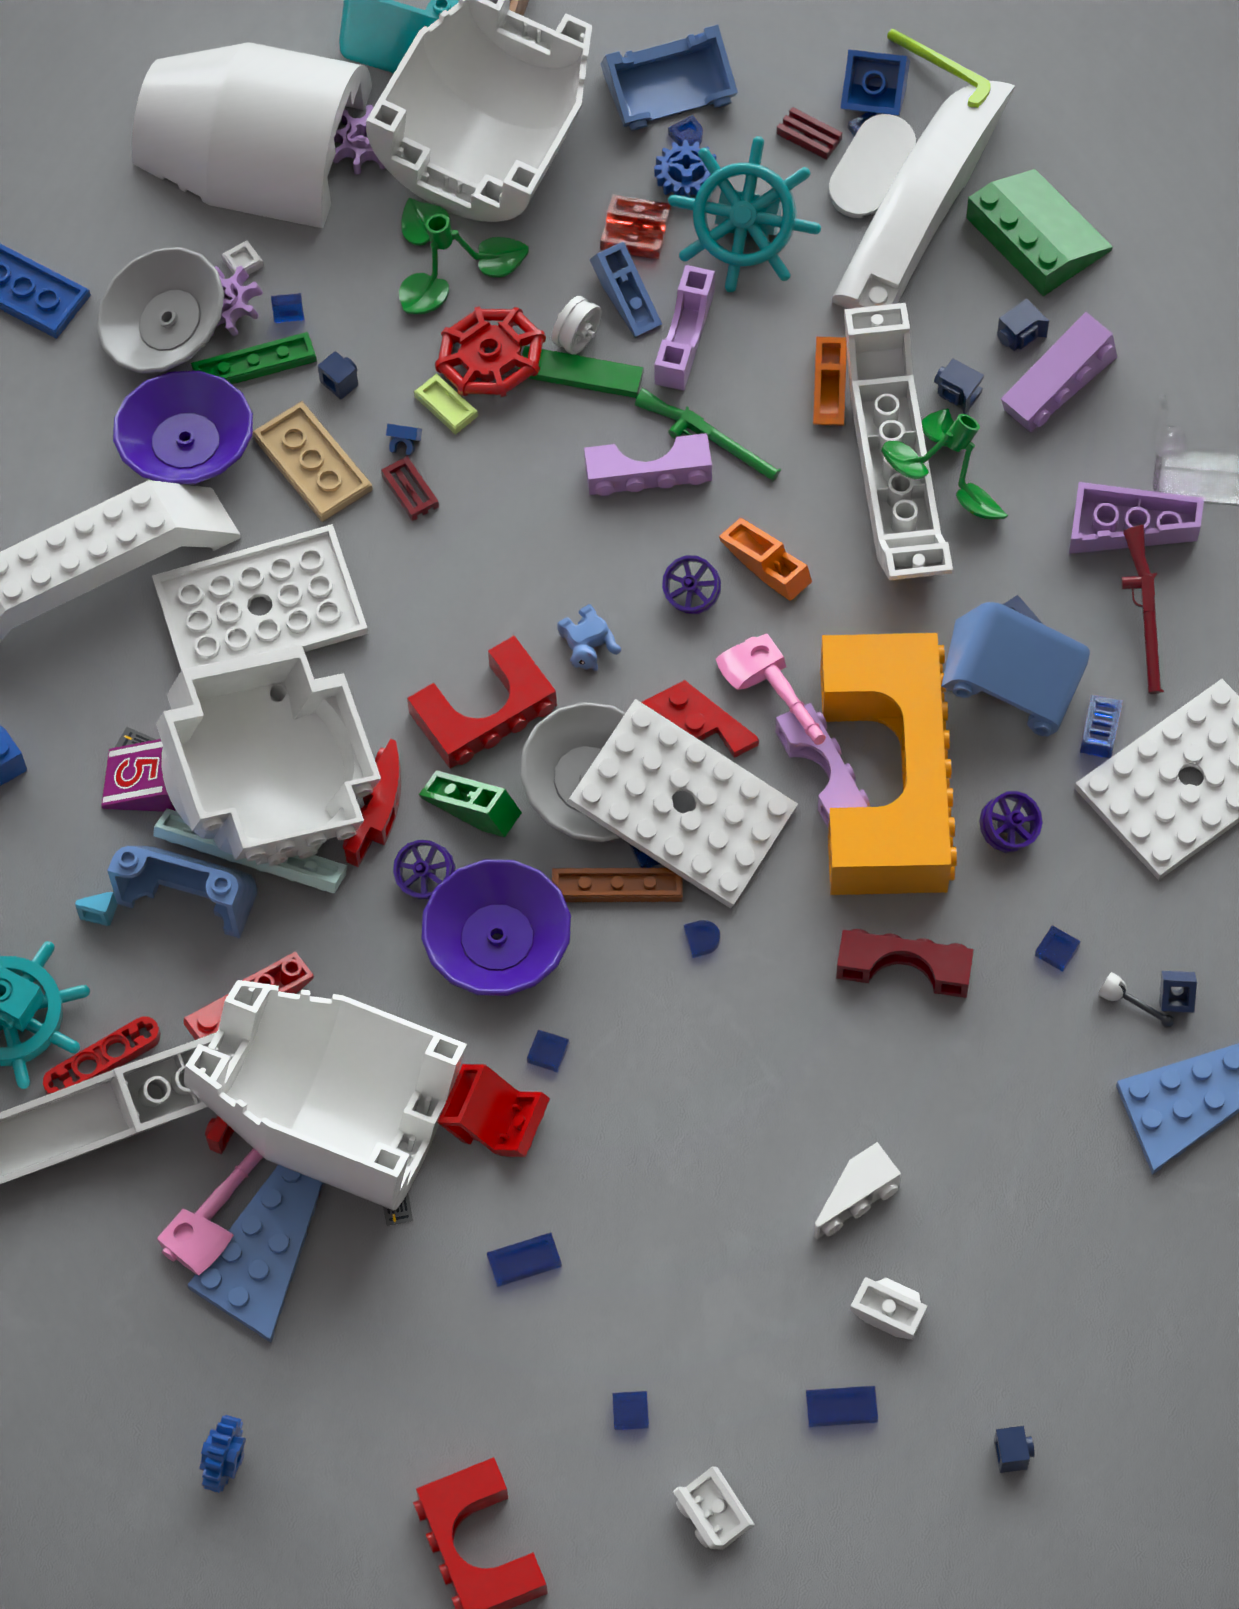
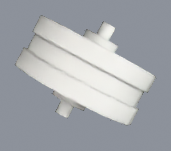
(576, 325)

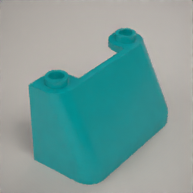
(383, 30)

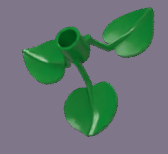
(430, 222)
(956, 436)

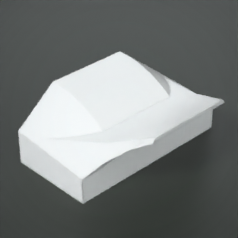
(889, 1307)

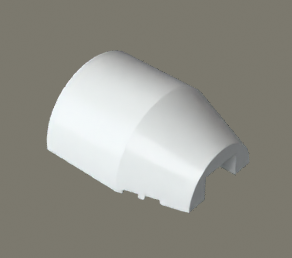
(481, 108)
(247, 127)
(327, 1086)

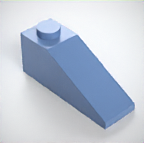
(625, 288)

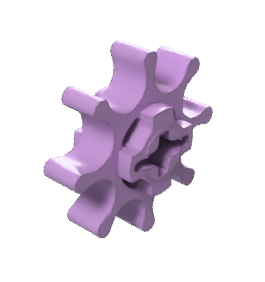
(355, 141)
(236, 298)

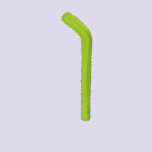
(982, 84)

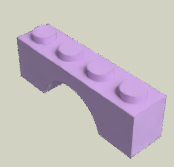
(690, 314)
(613, 472)
(841, 788)

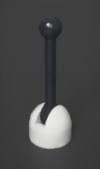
(1115, 989)

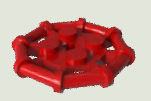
(495, 364)

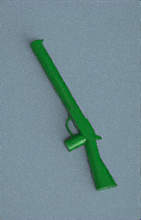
(691, 420)

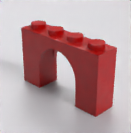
(461, 737)
(444, 1507)

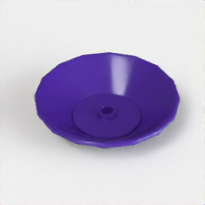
(178, 408)
(488, 901)

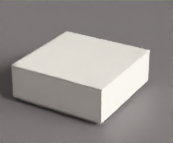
(244, 256)

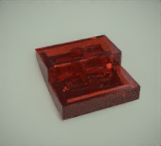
(638, 224)

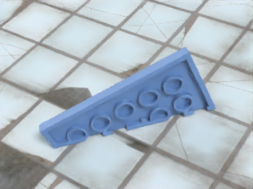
(1181, 1102)
(261, 1258)

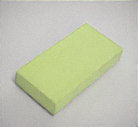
(446, 404)

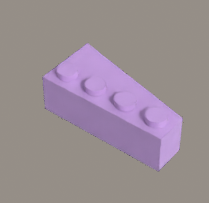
(1060, 372)
(1107, 511)

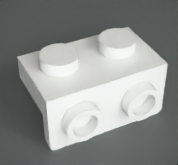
(713, 1510)

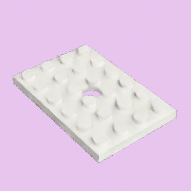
(298, 574)
(632, 795)
(1148, 803)

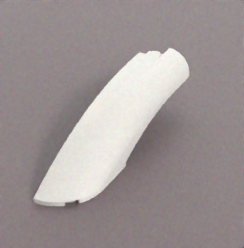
(920, 198)
(97, 1112)

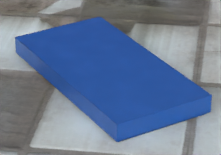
(38, 293)

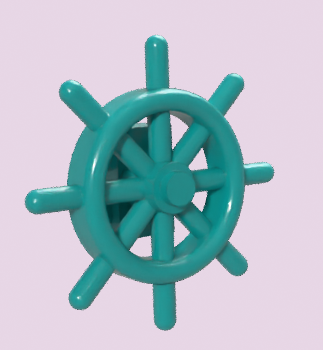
(745, 212)
(19, 1003)

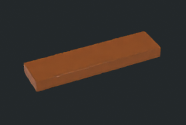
(618, 884)

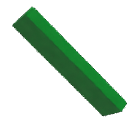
(260, 359)
(588, 373)

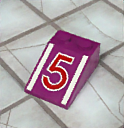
(136, 778)

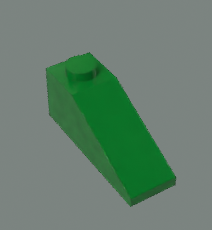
(473, 802)

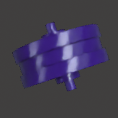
(691, 584)
(1010, 821)
(421, 868)

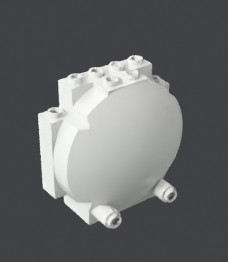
(265, 755)

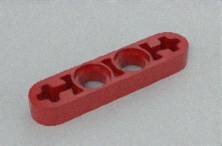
(98, 1053)

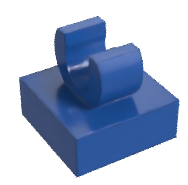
(404, 434)

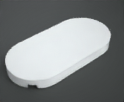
(870, 165)

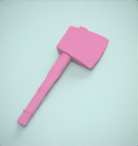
(761, 660)
(192, 1236)

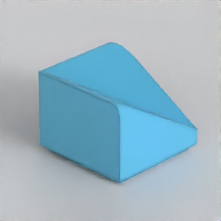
(97, 908)

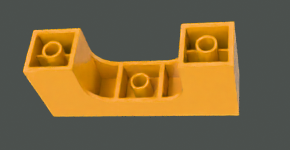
(911, 839)

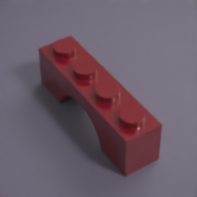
(866, 954)

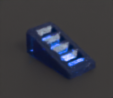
(1098, 746)

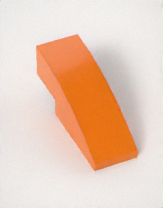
(830, 381)
(766, 558)

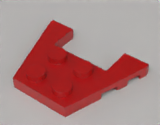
(701, 717)

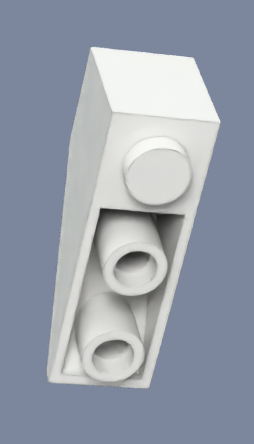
(863, 1182)

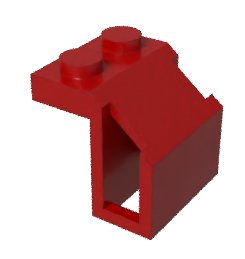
(492, 1111)

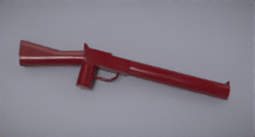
(1144, 581)

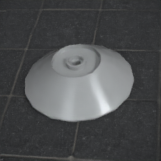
(149, 294)
(557, 760)

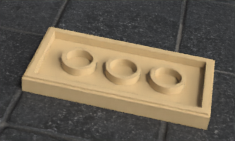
(312, 461)

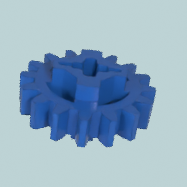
(681, 169)
(222, 1453)

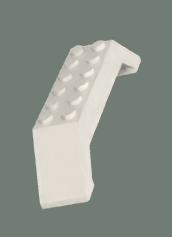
(888, 410)
(107, 544)

